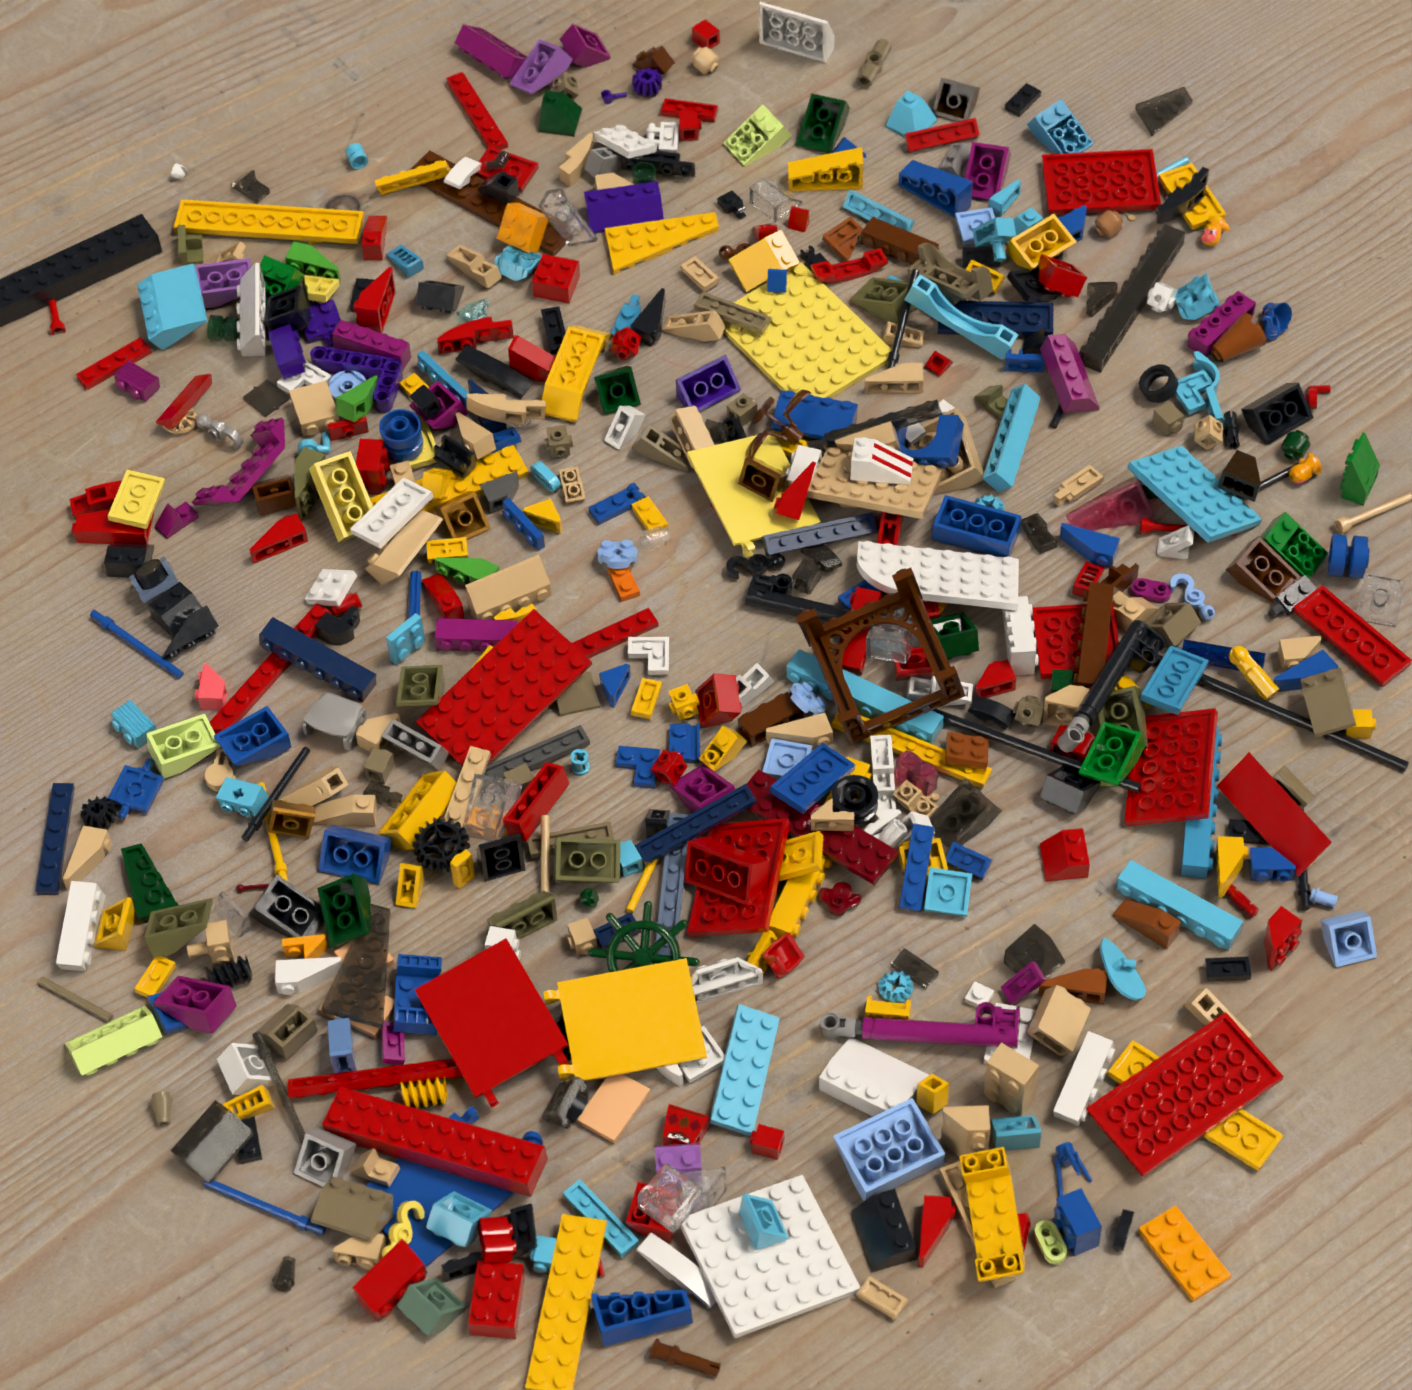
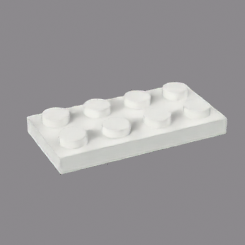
(392, 512)

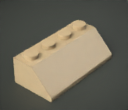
(402, 547)
(508, 588)

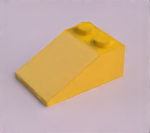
(769, 253)

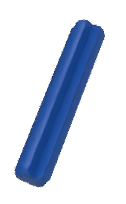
(414, 593)

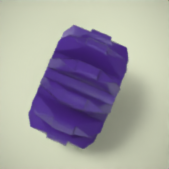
(647, 82)

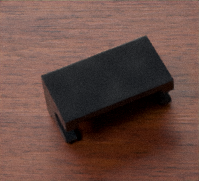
(454, 457)

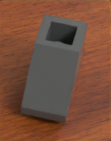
(498, 490)

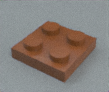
(966, 750)

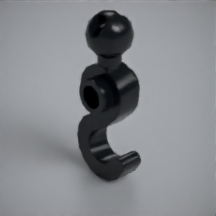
(755, 562)

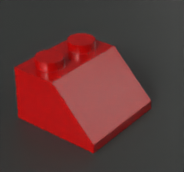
(1060, 276)
(718, 700)
(1065, 855)

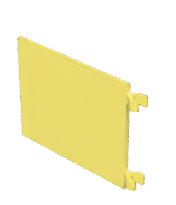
(741, 511)

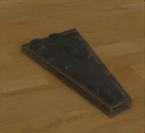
(361, 980)

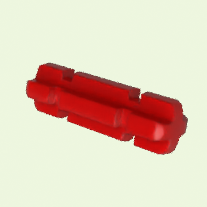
(1242, 901)

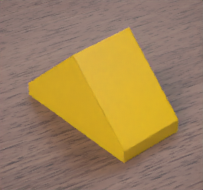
(544, 516)
(409, 885)

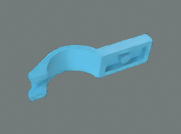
(1210, 398)

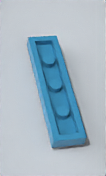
(436, 372)

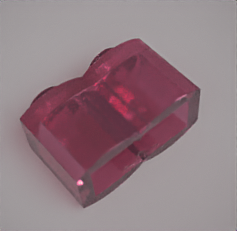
(919, 773)

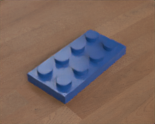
(812, 778)

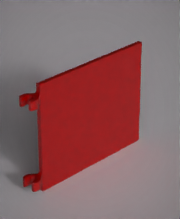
(492, 1019)

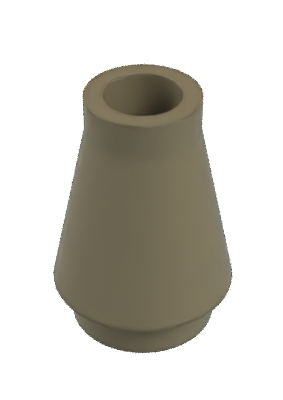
(161, 1105)

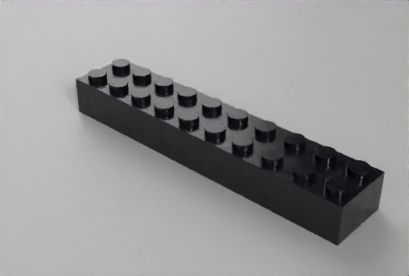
(77, 267)

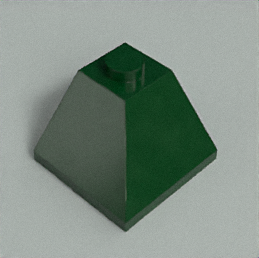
(559, 114)
(617, 389)

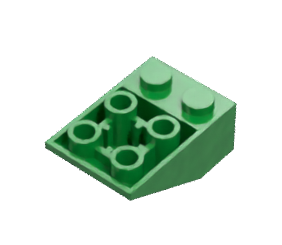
(278, 276)
(1360, 472)
(1294, 545)

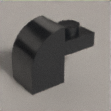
(336, 630)

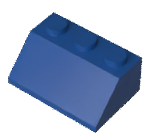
(354, 851)

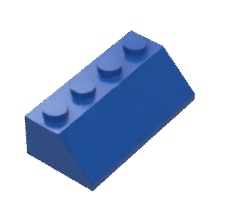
(816, 414)

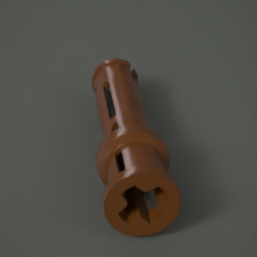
(674, 1355)

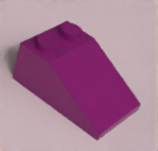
(987, 169)
(701, 788)
(197, 1003)

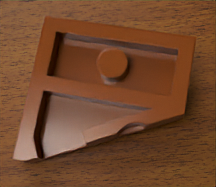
(843, 238)

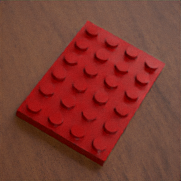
(1101, 181)
(1174, 769)
(722, 916)

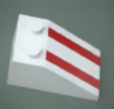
(879, 463)

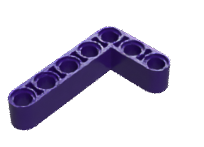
(387, 369)

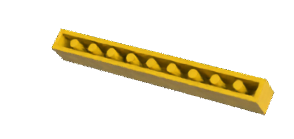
(801, 890)

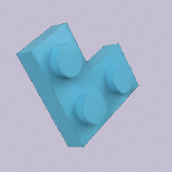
(1189, 390)

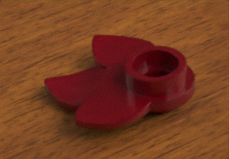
(839, 898)

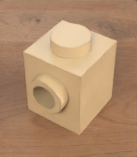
(581, 936)

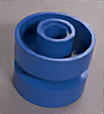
(401, 435)
(1354, 555)

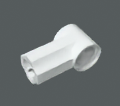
(892, 833)

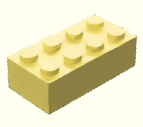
(341, 493)

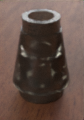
(285, 1275)

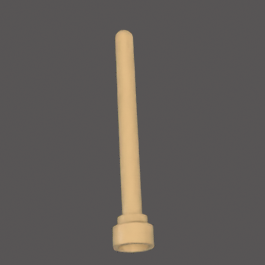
(1344, 524)

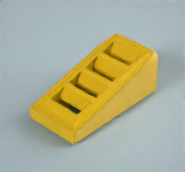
(258, 1108)

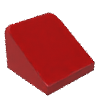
(798, 219)
(938, 363)

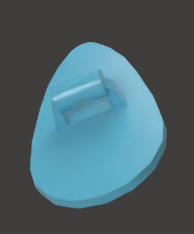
(1121, 971)

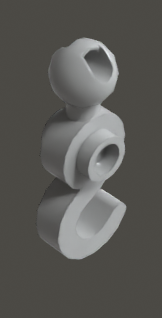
(219, 430)

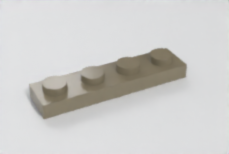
(733, 313)
(595, 831)

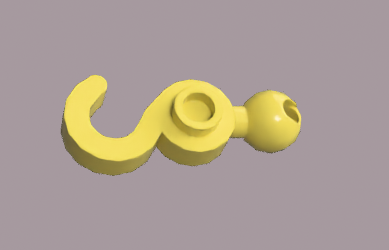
(403, 1229)

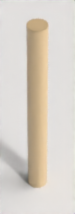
(545, 854)

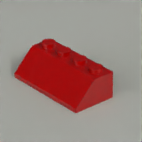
(725, 870)

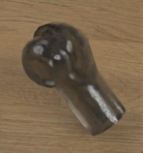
(500, 161)

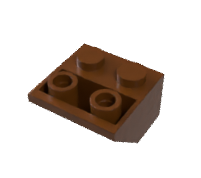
(274, 494)

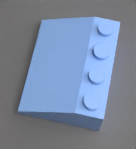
(889, 1149)

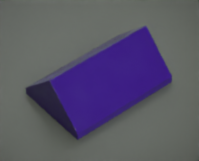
(707, 384)

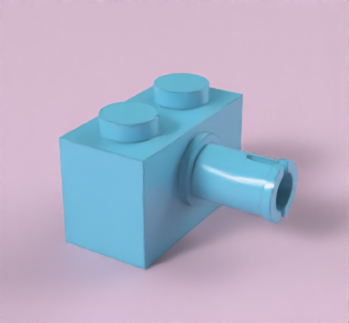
(995, 234)

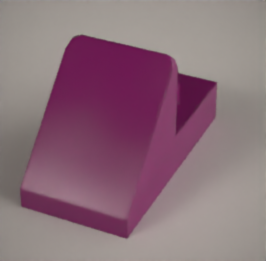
(175, 519)

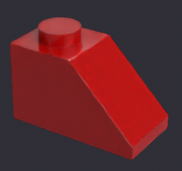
(996, 680)

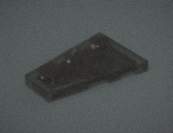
(1163, 109)

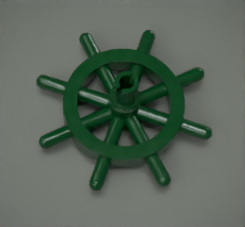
(643, 954)

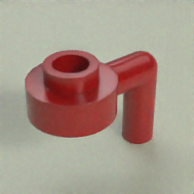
(1311, 395)

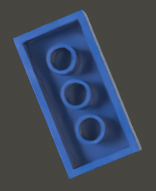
(976, 527)

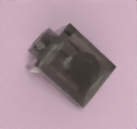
(718, 431)

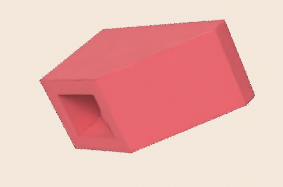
(212, 690)

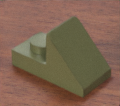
(993, 400)

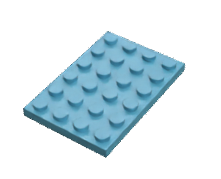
(1194, 494)

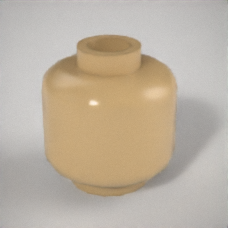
(705, 60)

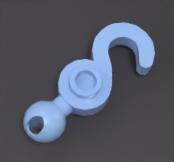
(1193, 596)

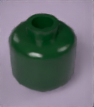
(1295, 445)

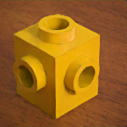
(683, 702)

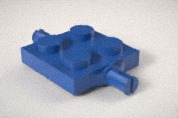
(136, 789)

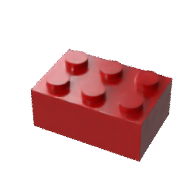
(496, 1299)

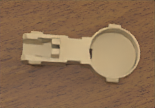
(217, 772)

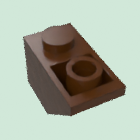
(654, 58)

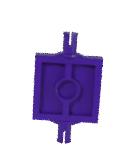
(322, 322)

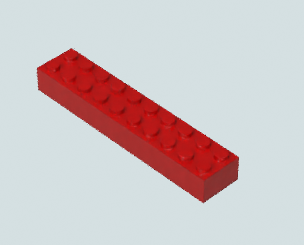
(436, 1141)

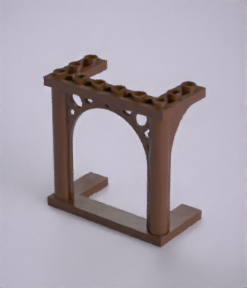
(910, 599)

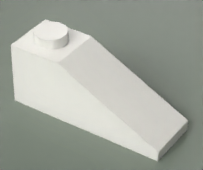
(301, 974)

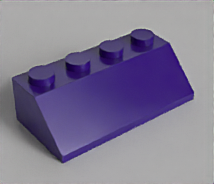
(623, 206)

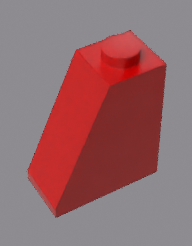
(530, 359)

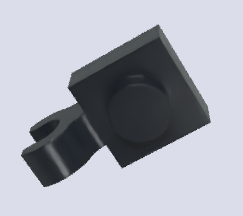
(733, 203)

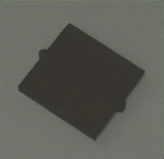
(266, 398)

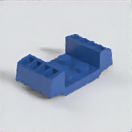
(409, 1012)

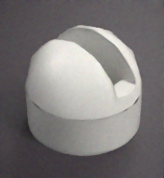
(178, 171)

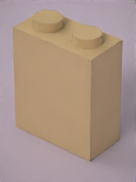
(314, 408)
(1058, 1020)

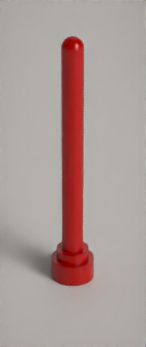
(56, 324)
(1148, 526)

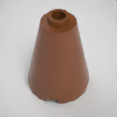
(1239, 339)

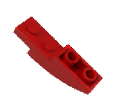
(474, 332)
(95, 498)

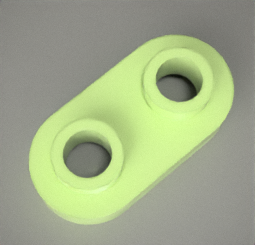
(1051, 1243)

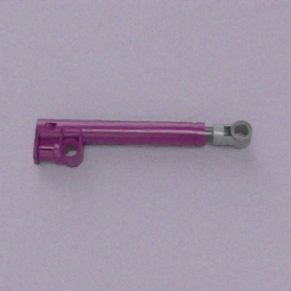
(986, 1032)

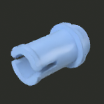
(1323, 898)

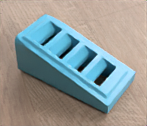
(1003, 199)

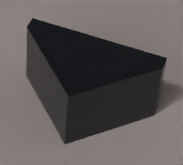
(656, 821)

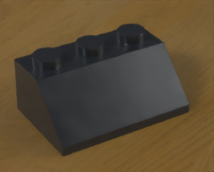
(1277, 412)
(884, 1231)

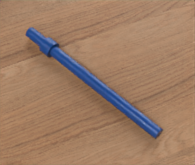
(109, 624)
(302, 1222)

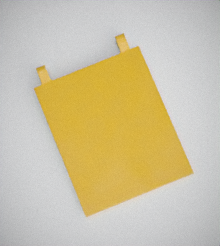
(629, 1020)

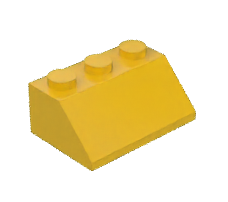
(1045, 238)

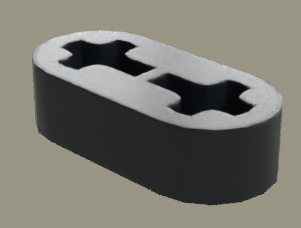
(1123, 1230)

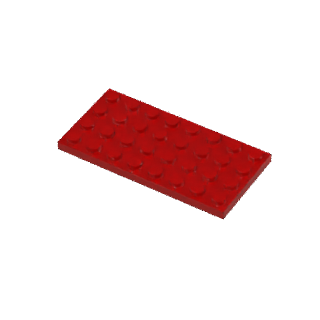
(505, 690)
(1184, 1094)

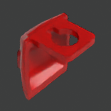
(783, 955)

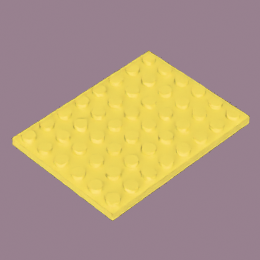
(811, 338)

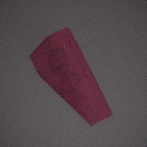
(1116, 507)

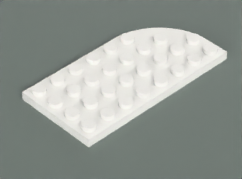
(943, 574)

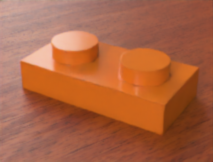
(624, 583)

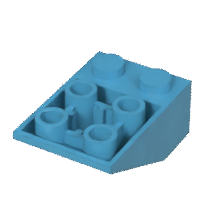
(1059, 130)

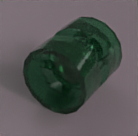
(643, 173)
(222, 328)

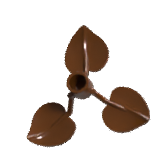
(788, 431)

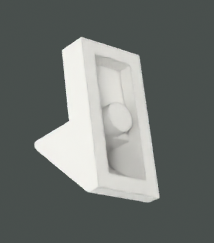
(1176, 543)
(881, 820)

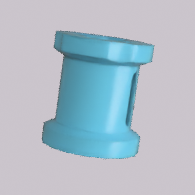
(577, 764)

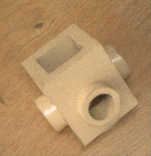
(1208, 432)

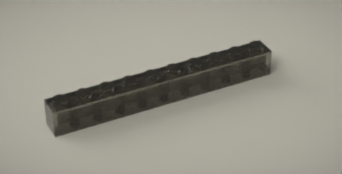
(1132, 298)

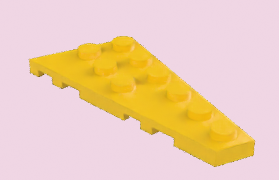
(651, 239)

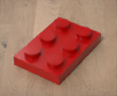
(516, 166)

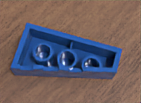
(937, 187)

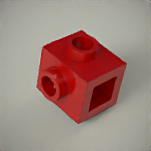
(625, 343)
(669, 767)

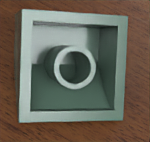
(431, 1306)

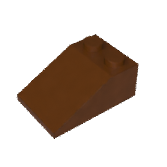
(1262, 570)

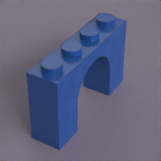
(944, 447)

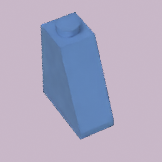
(341, 1045)

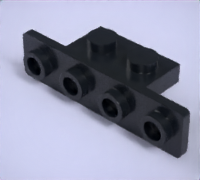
(664, 162)

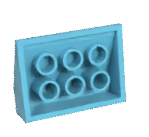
(171, 305)

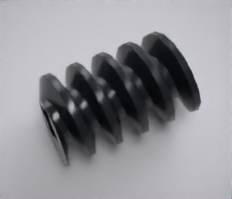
(230, 972)

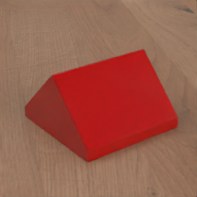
(916, 666)

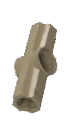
(874, 62)

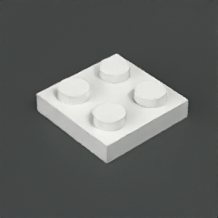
(331, 587)

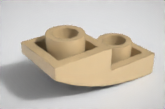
(571, 484)
(914, 800)

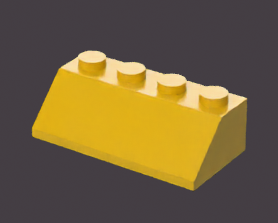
(422, 803)

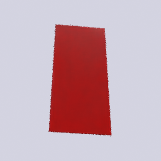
(1274, 813)

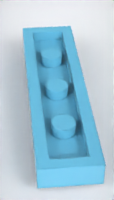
(869, 208)
(590, 1206)

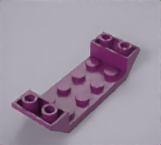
(271, 442)

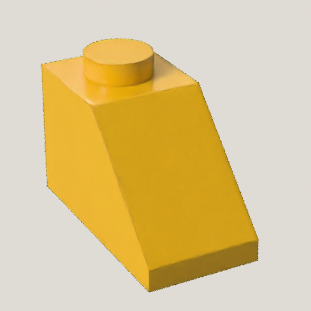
(437, 482)

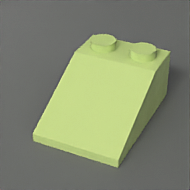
(181, 745)

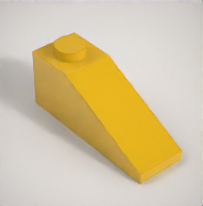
(1229, 861)

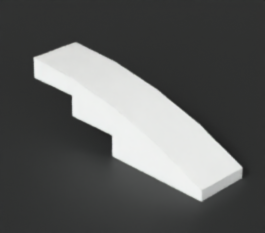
(883, 770)
(676, 1268)

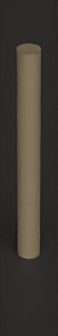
(75, 999)

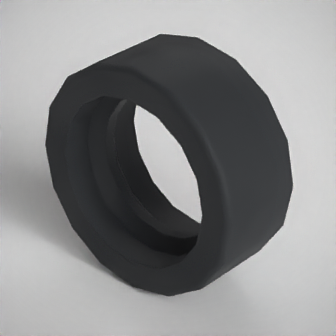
(1152, 374)

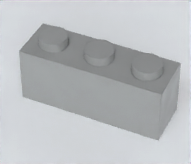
(415, 744)

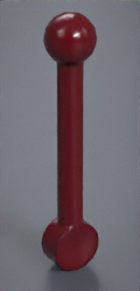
(240, 888)

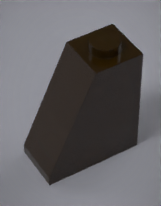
(1241, 476)

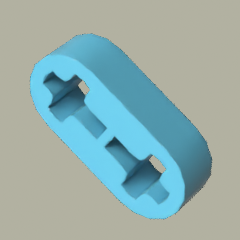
(545, 476)

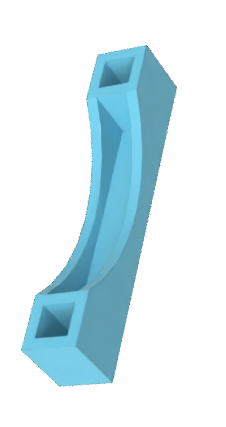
(991, 337)

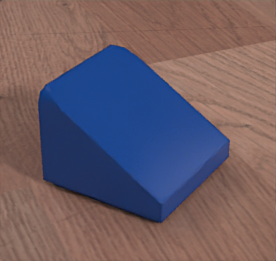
(777, 280)

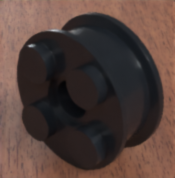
(856, 787)

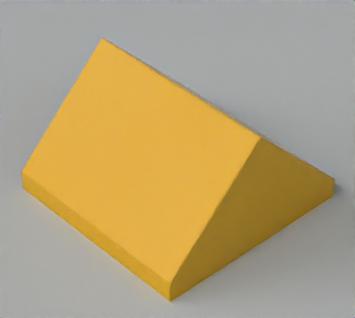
(116, 926)

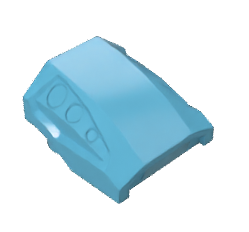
(517, 263)
(1196, 298)

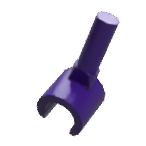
(608, 97)

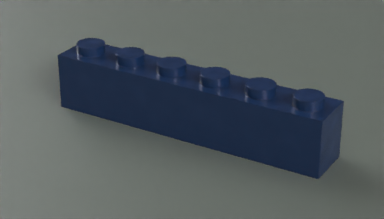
(317, 659)

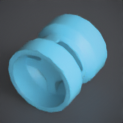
(356, 156)

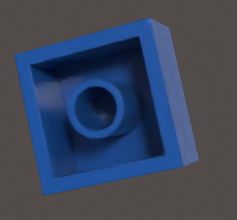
(1077, 1222)

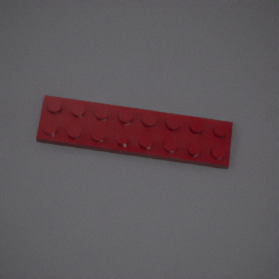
(850, 849)

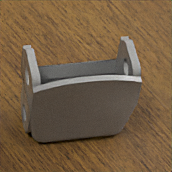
(335, 717)

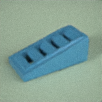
(408, 269)

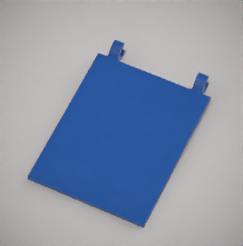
(427, 1187)

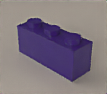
(287, 351)

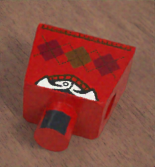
(684, 1126)

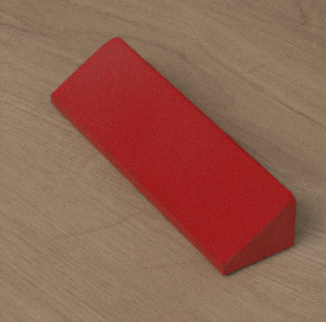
(185, 401)

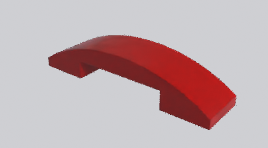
(852, 269)

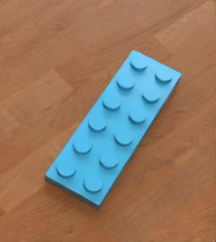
(744, 1070)

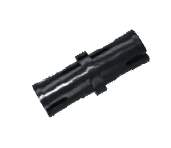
(1231, 430)

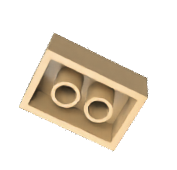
(1011, 1079)

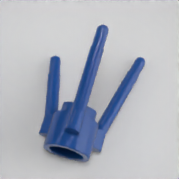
(1068, 1156)

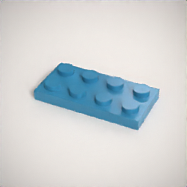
(1174, 680)

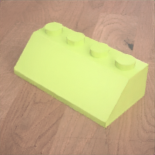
(113, 1040)

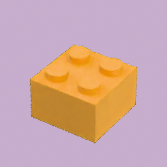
(522, 227)

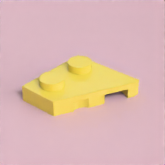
(320, 288)

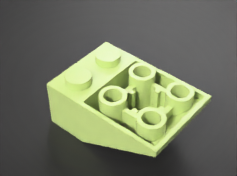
(757, 136)

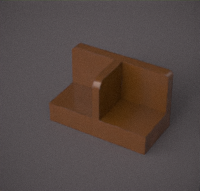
(1121, 577)

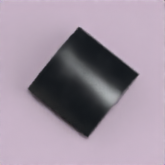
(523, 1229)

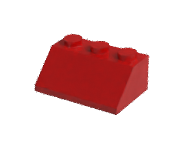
(388, 1280)

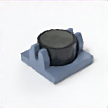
(153, 578)

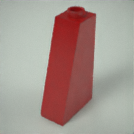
(97, 529)

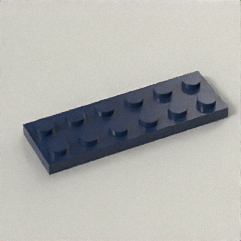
(1017, 316)

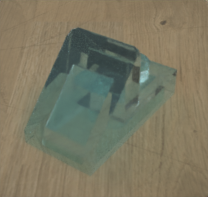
(474, 310)

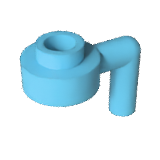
(312, 444)

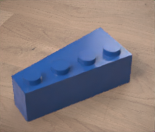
(639, 1314)

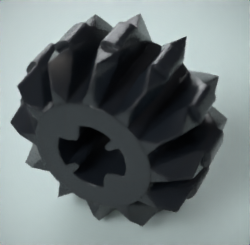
(98, 813)

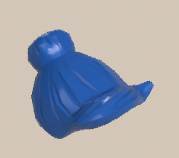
(1275, 319)

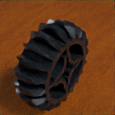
(436, 829)

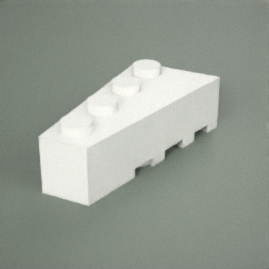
(1020, 638)
(80, 926)
(1084, 1079)

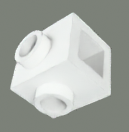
(1162, 297)

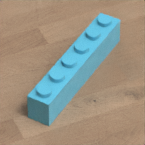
(1011, 438)
(1193, 912)

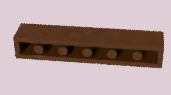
(1094, 633)

